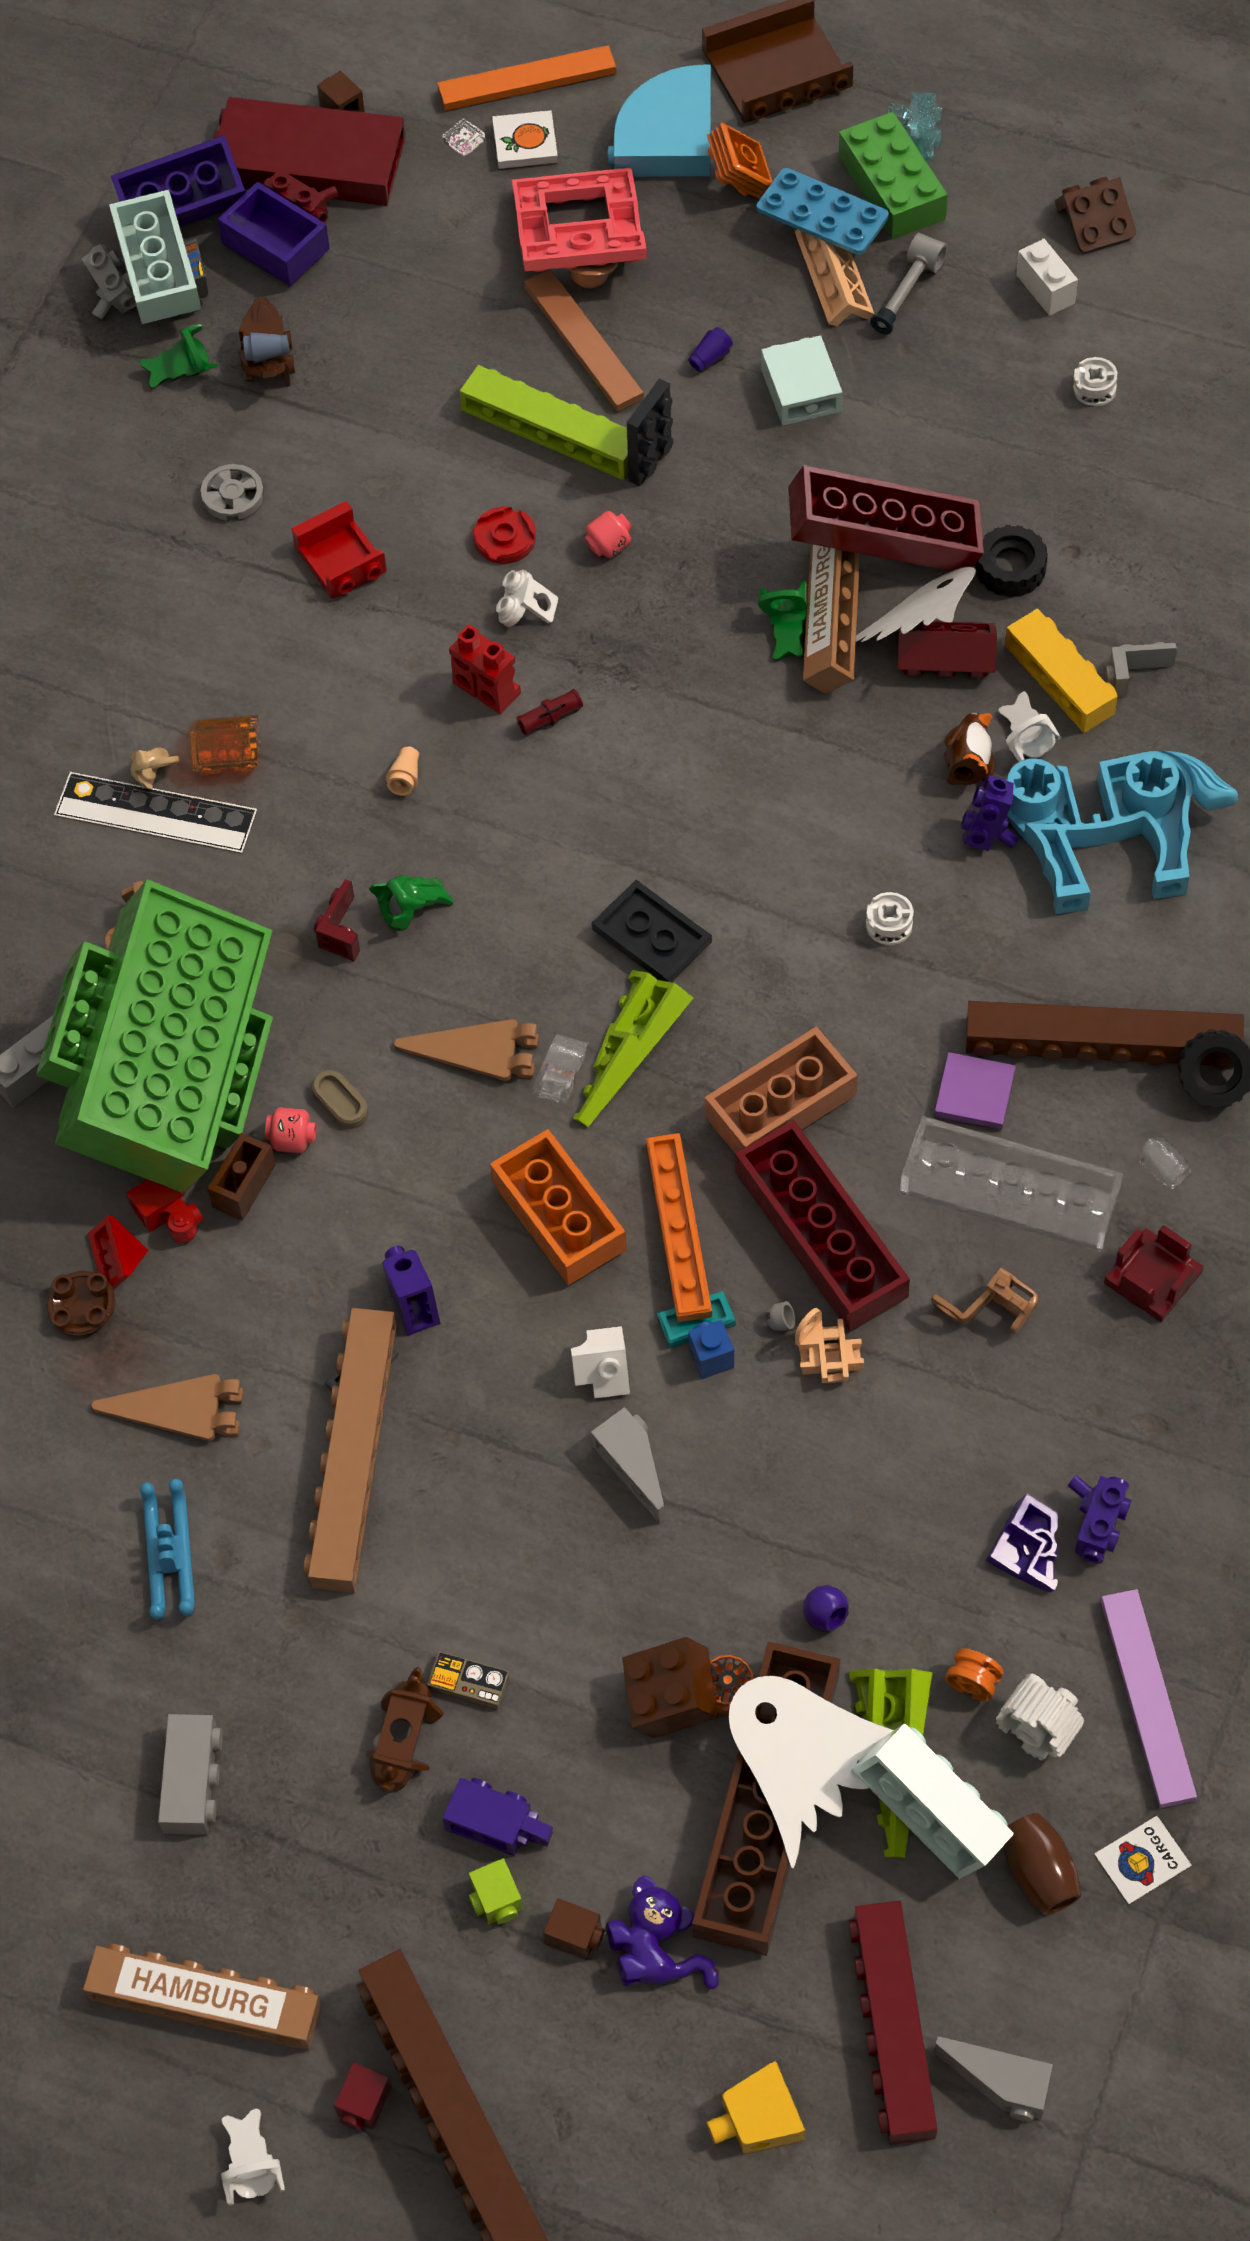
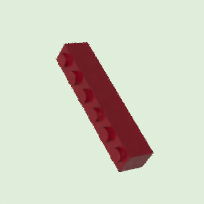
(894, 2023)

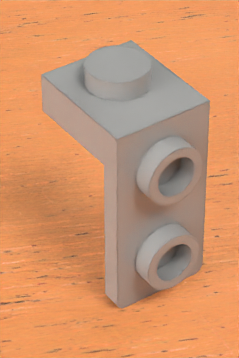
(1137, 657)

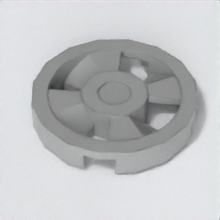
(231, 492)

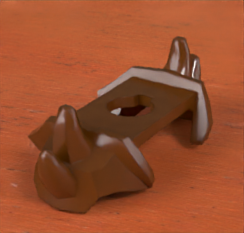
(392, 1761)

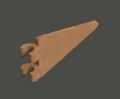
(479, 1048)
(180, 1407)

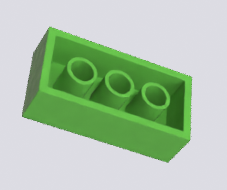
(893, 174)

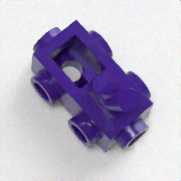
(988, 815)
(1102, 1508)

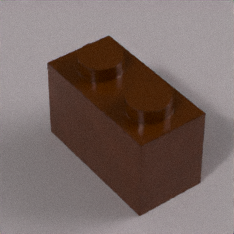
(241, 1176)

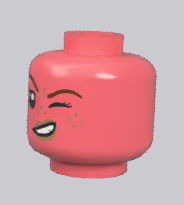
(608, 534)
(290, 1130)

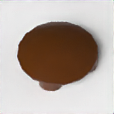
(80, 1302)

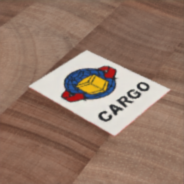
(1143, 1859)

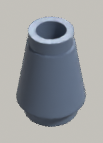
(264, 346)

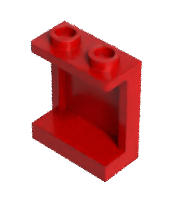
(338, 550)

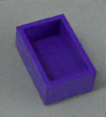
(273, 233)

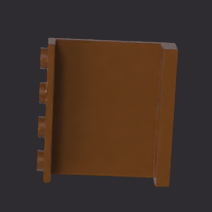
(774, 59)

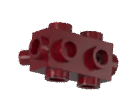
(302, 195)

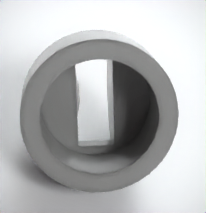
(781, 1316)

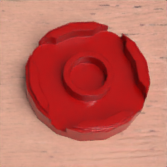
(504, 535)

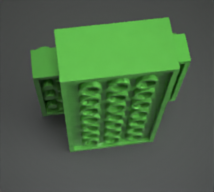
(159, 1037)

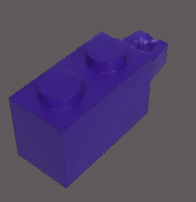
(494, 1817)

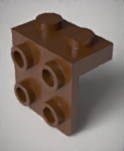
(1097, 213)

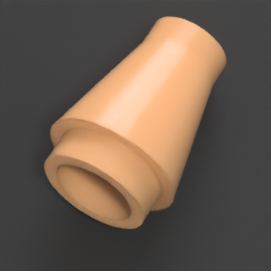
(403, 774)

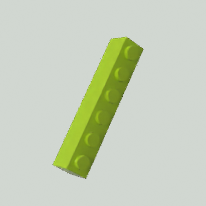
(546, 420)

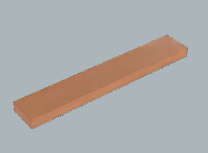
(584, 340)

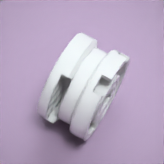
(1095, 380)
(898, 923)

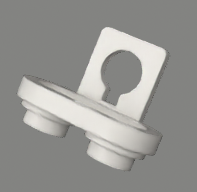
(519, 596)

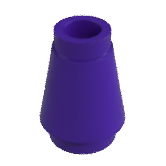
(710, 349)

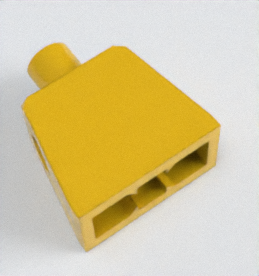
(758, 2113)

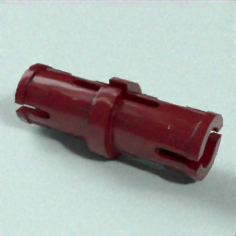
(530, 721)

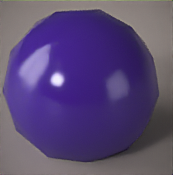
(825, 1608)

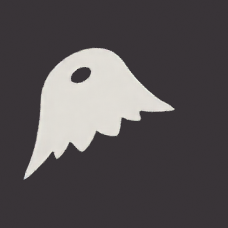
(924, 605)
(799, 1753)

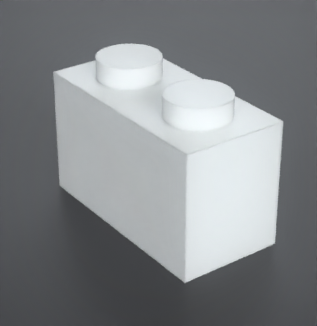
(1046, 277)

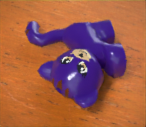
(654, 1918)

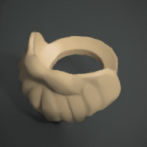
(146, 763)

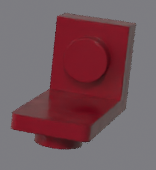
(335, 938)

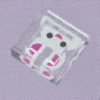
(464, 137)

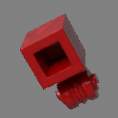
(160, 1204)

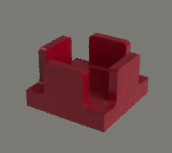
(1154, 1271)

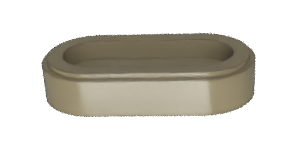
(340, 1099)

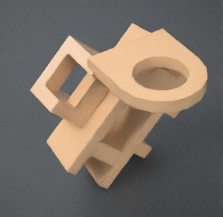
(826, 1357)

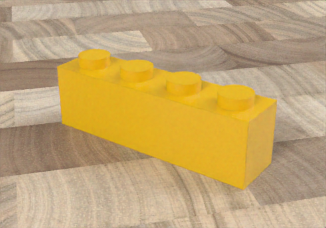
(1061, 670)

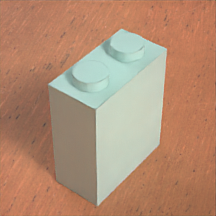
(801, 380)

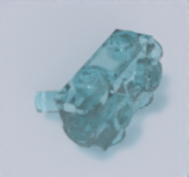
(921, 118)

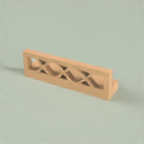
(835, 279)

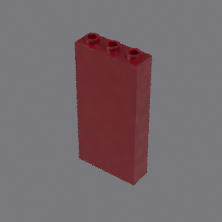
(315, 146)

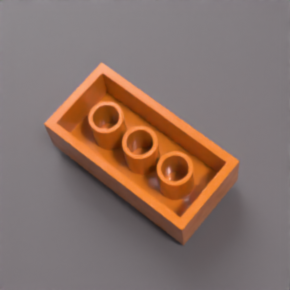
(558, 1207)

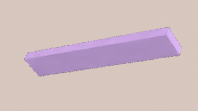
(1148, 1699)

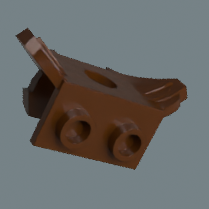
(264, 318)

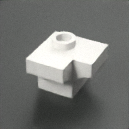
(602, 1362)

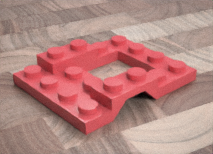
(578, 242)

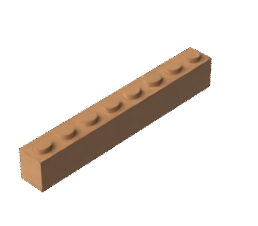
(352, 1450)

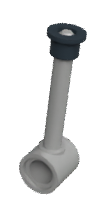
(924, 254)

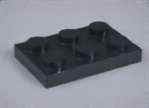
(649, 432)
(652, 932)

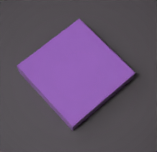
(975, 1091)

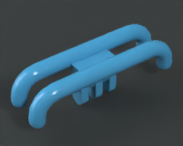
(168, 1551)

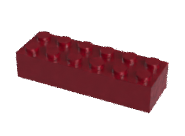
(884, 519)
(822, 1225)

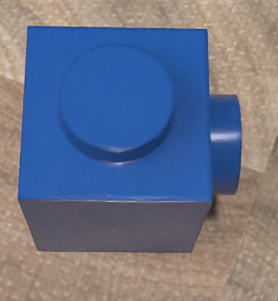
(711, 1348)

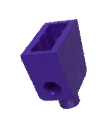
(408, 1278)

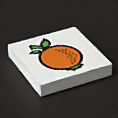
(525, 139)

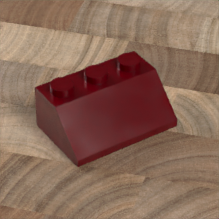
(948, 648)

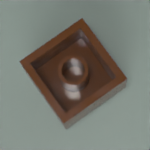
(669, 1687)

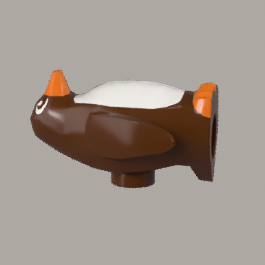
(969, 751)

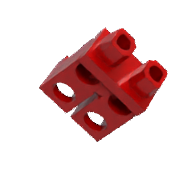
(485, 668)

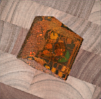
(225, 744)

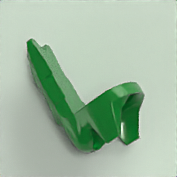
(185, 358)
(787, 617)
(410, 896)

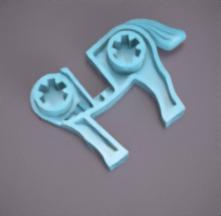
(1139, 794)

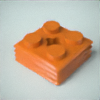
(739, 161)

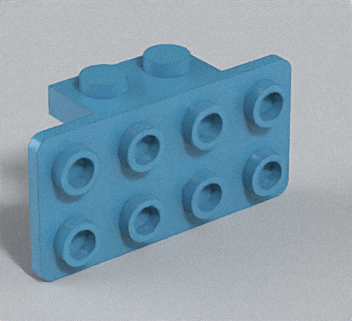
(822, 211)

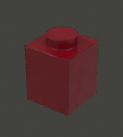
(362, 2097)

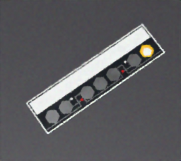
(155, 812)

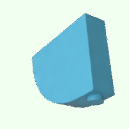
(666, 125)

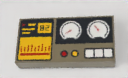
(468, 1680)

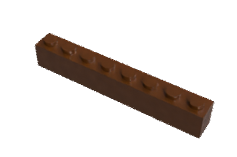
(1092, 1032)

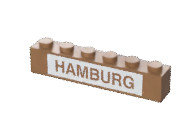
(831, 618)
(203, 1996)

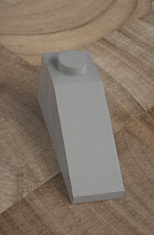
(626, 1449)
(1004, 2078)

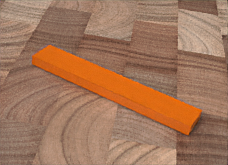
(526, 78)
(679, 1228)

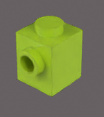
(495, 1893)

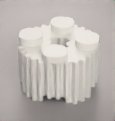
(1041, 1717)

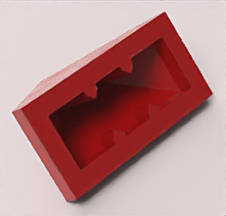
(115, 1250)

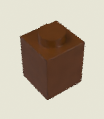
(340, 93)
(573, 1929)

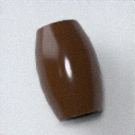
(1042, 1864)

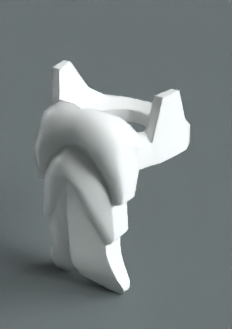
(1032, 733)
(252, 2169)

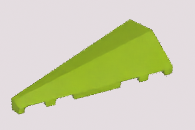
(642, 1022)
(890, 1701)

